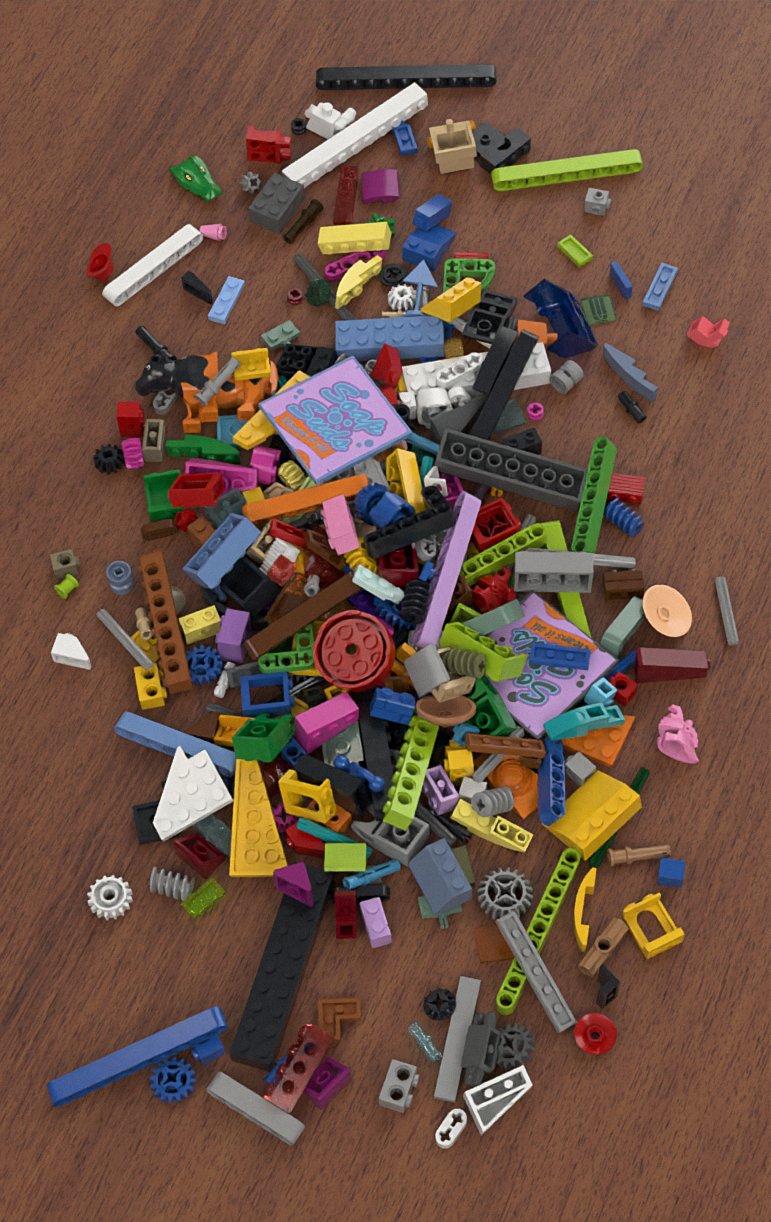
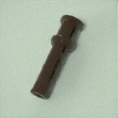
(307, 215)

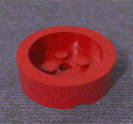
(373, 655)

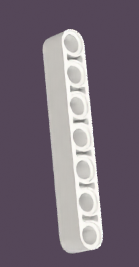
(152, 265)

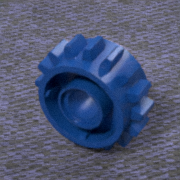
(367, 499)

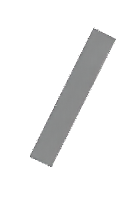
(536, 971)
(461, 1019)

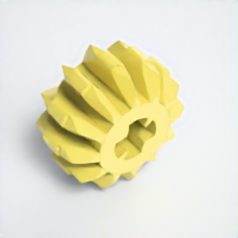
(291, 475)

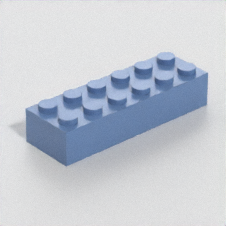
(409, 335)

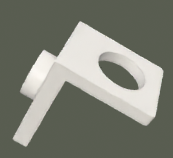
(433, 479)

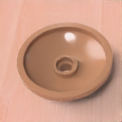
(446, 713)

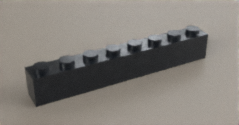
(376, 748)

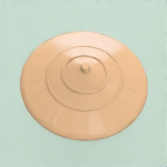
(667, 610)

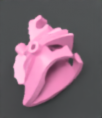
(678, 737)

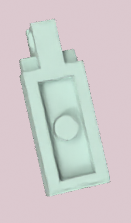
(377, 585)

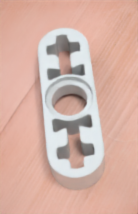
(456, 377)

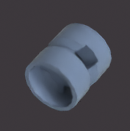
(120, 577)

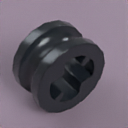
(298, 122)

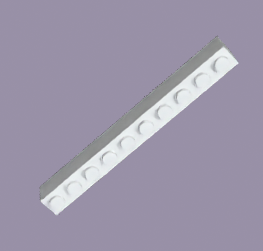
(357, 136)

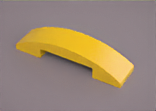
(580, 930)

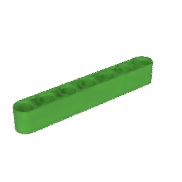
(594, 496)

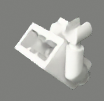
(328, 121)

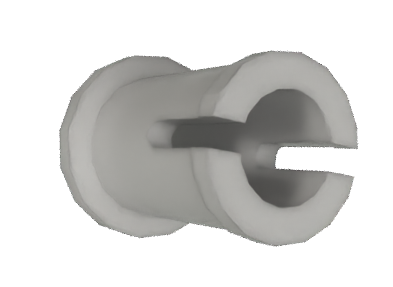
(312, 587)

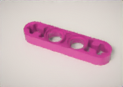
(352, 259)

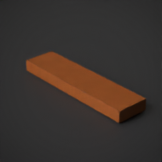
(505, 745)

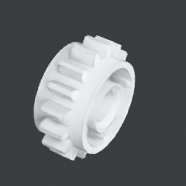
(115, 906)

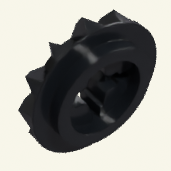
(396, 270)
(446, 1009)

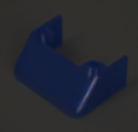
(565, 317)

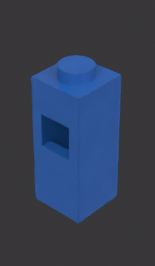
(432, 212)

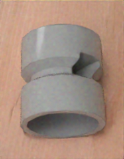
(567, 376)

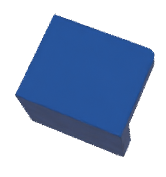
(671, 872)

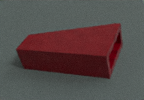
(669, 665)

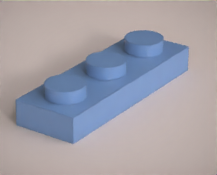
(660, 286)

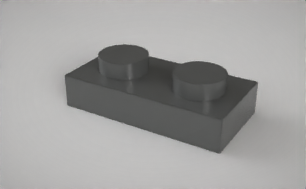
(234, 673)

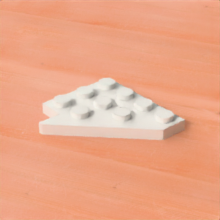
(189, 794)

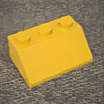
(455, 300)

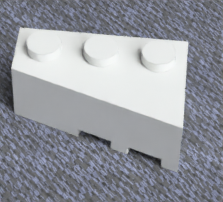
(496, 1097)

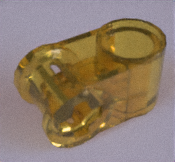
(453, 347)

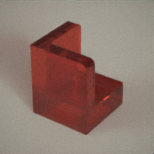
(281, 570)

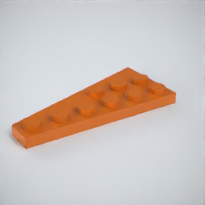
(600, 744)

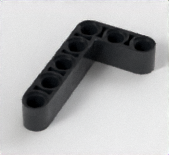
(433, 520)

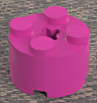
(267, 462)

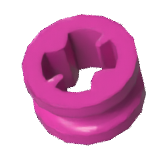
(535, 416)

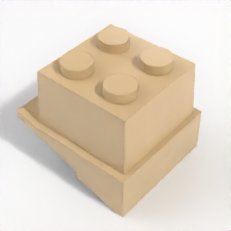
(453, 146)

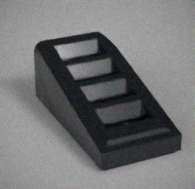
(195, 286)

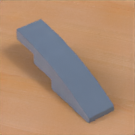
(626, 370)

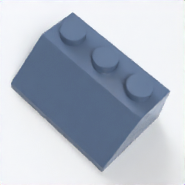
(440, 877)

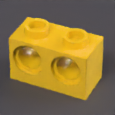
(148, 686)
(459, 765)

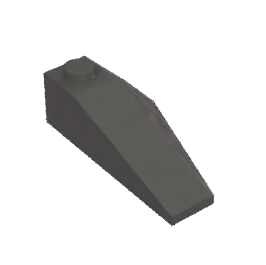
(458, 419)

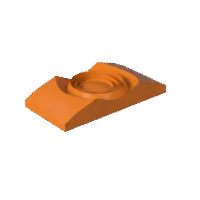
(518, 778)

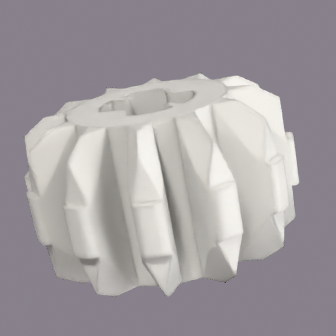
(402, 298)

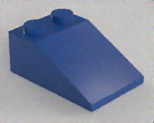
(427, 246)

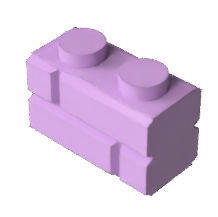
(375, 922)

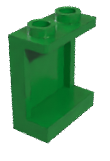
(157, 495)

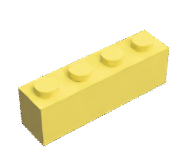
(354, 238)

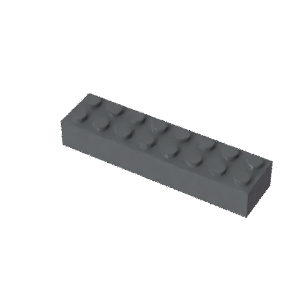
(511, 469)

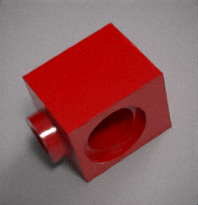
(630, 688)

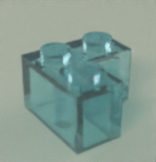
(227, 504)

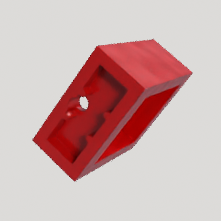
(196, 489)
(490, 510)

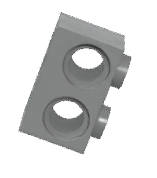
(395, 1085)

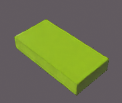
(575, 251)

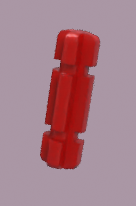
(471, 255)

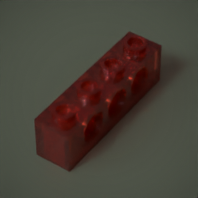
(346, 195)
(309, 1062)

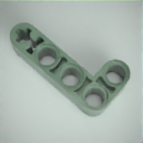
(496, 618)
(623, 627)

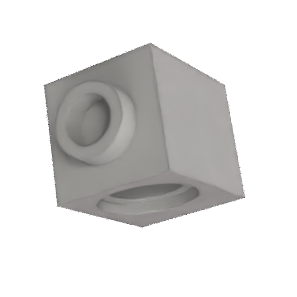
(579, 768)

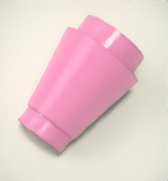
(214, 231)

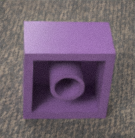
(234, 631)

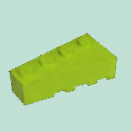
(500, 660)

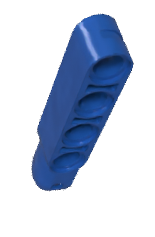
(551, 783)

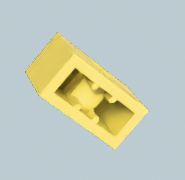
(200, 625)

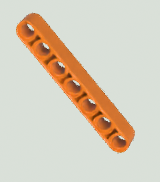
(303, 500)

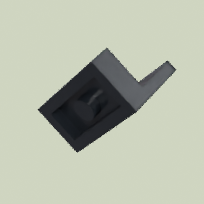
(609, 988)

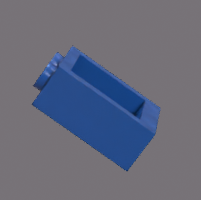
(260, 680)

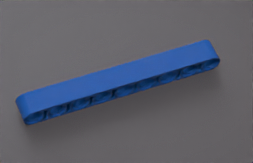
(137, 1056)

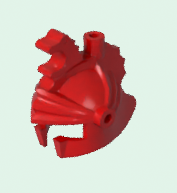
(493, 591)

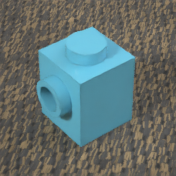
(600, 692)

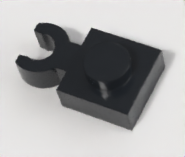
(307, 523)

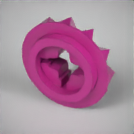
(290, 820)

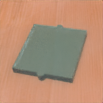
(510, 418)

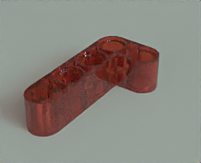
(318, 566)

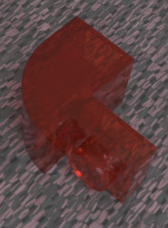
(272, 774)

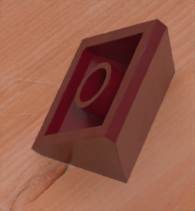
(199, 854)

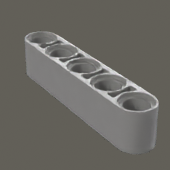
(255, 1108)

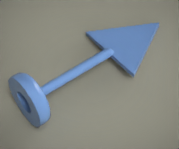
(420, 276)

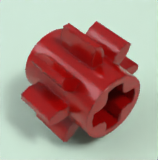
(185, 518)

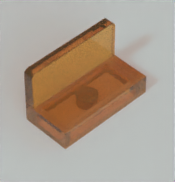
(398, 684)

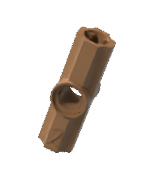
(596, 957)

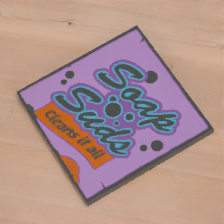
(541, 689)

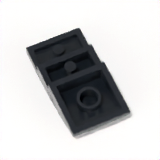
(489, 316)

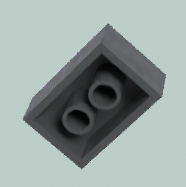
(276, 203)

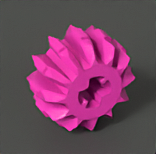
(133, 453)

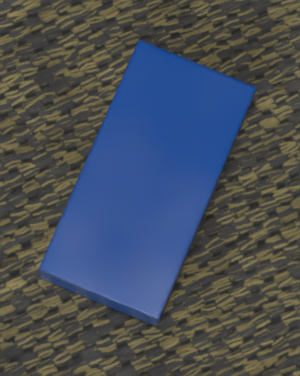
(621, 280)

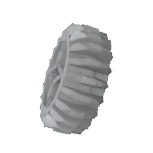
(495, 882)

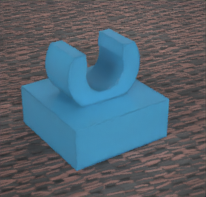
(461, 730)

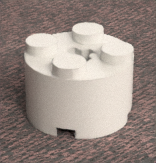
(430, 403)

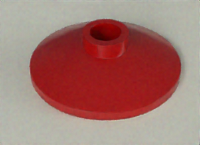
(595, 1024)

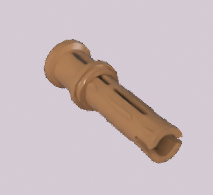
(629, 855)

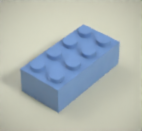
(222, 551)

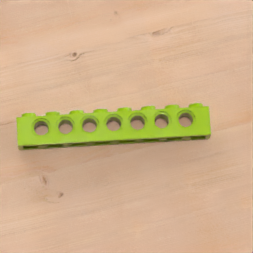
(411, 772)

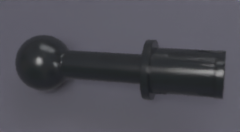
(454, 827)

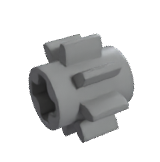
(250, 185)

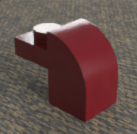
(345, 914)

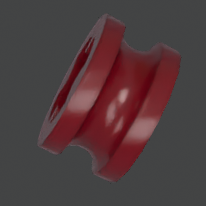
(294, 291)

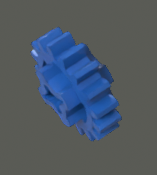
(202, 661)
(168, 1086)

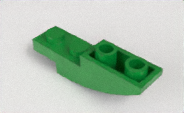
(204, 447)

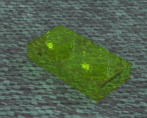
(203, 898)

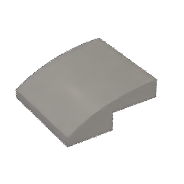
(426, 670)

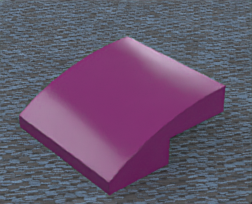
(380, 185)

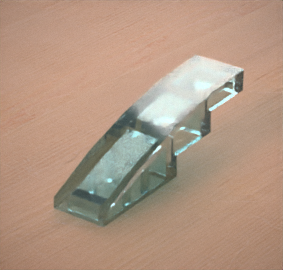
(216, 833)

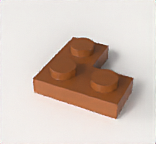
(334, 1011)

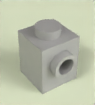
(597, 201)

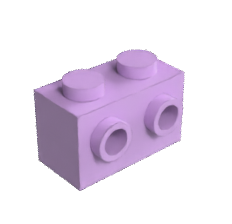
(439, 790)

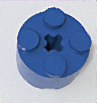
(390, 510)

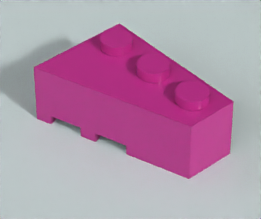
(325, 721)

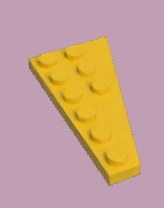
(259, 427)
(255, 836)

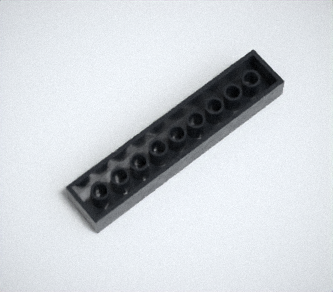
(280, 975)

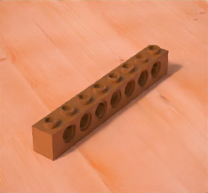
(181, 679)

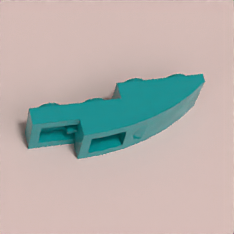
(580, 720)

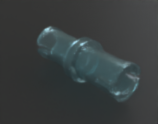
(424, 1042)

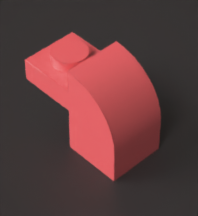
(707, 333)

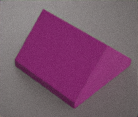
(294, 882)
(327, 1082)

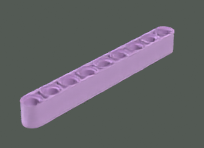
(447, 570)

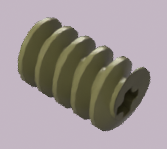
(465, 663)

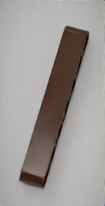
(301, 616)

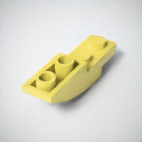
(354, 279)
(491, 828)

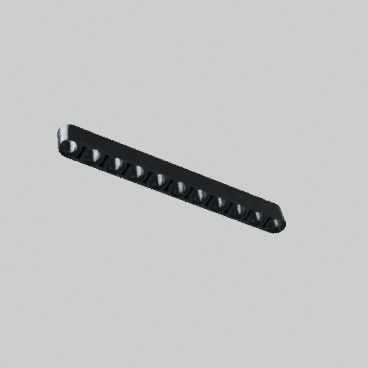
(403, 76)

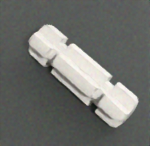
(223, 681)

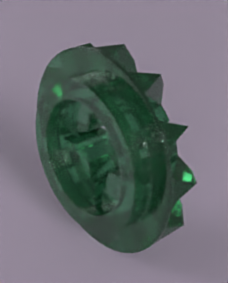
(324, 292)

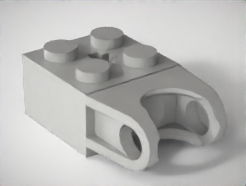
(393, 840)

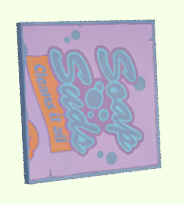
(335, 420)

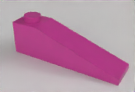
(233, 475)

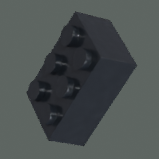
(249, 586)

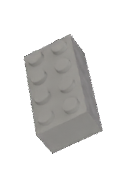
(553, 571)

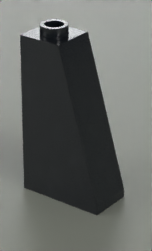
(346, 789)

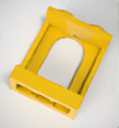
(292, 793)
(653, 904)

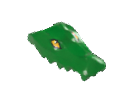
(196, 177)

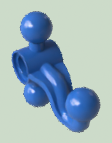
(374, 783)

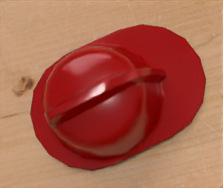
(100, 262)

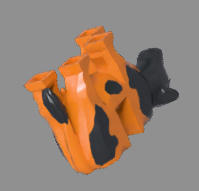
(188, 378)

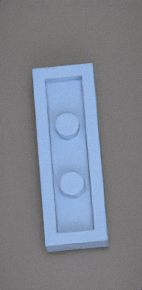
(226, 300)

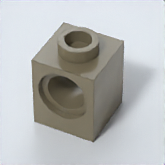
(58, 561)

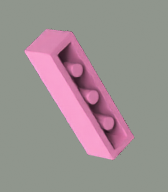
(339, 525)

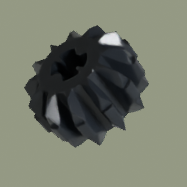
(109, 459)

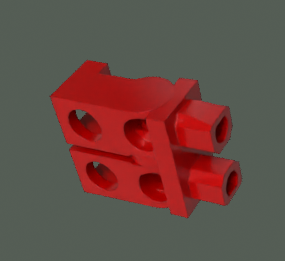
(267, 146)

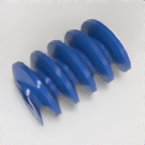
(623, 518)

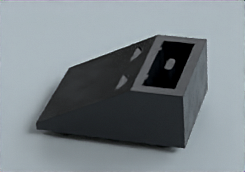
(306, 359)

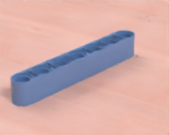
(168, 739)

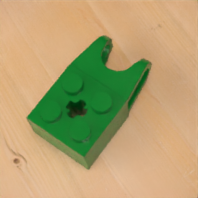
(491, 712)
(263, 737)

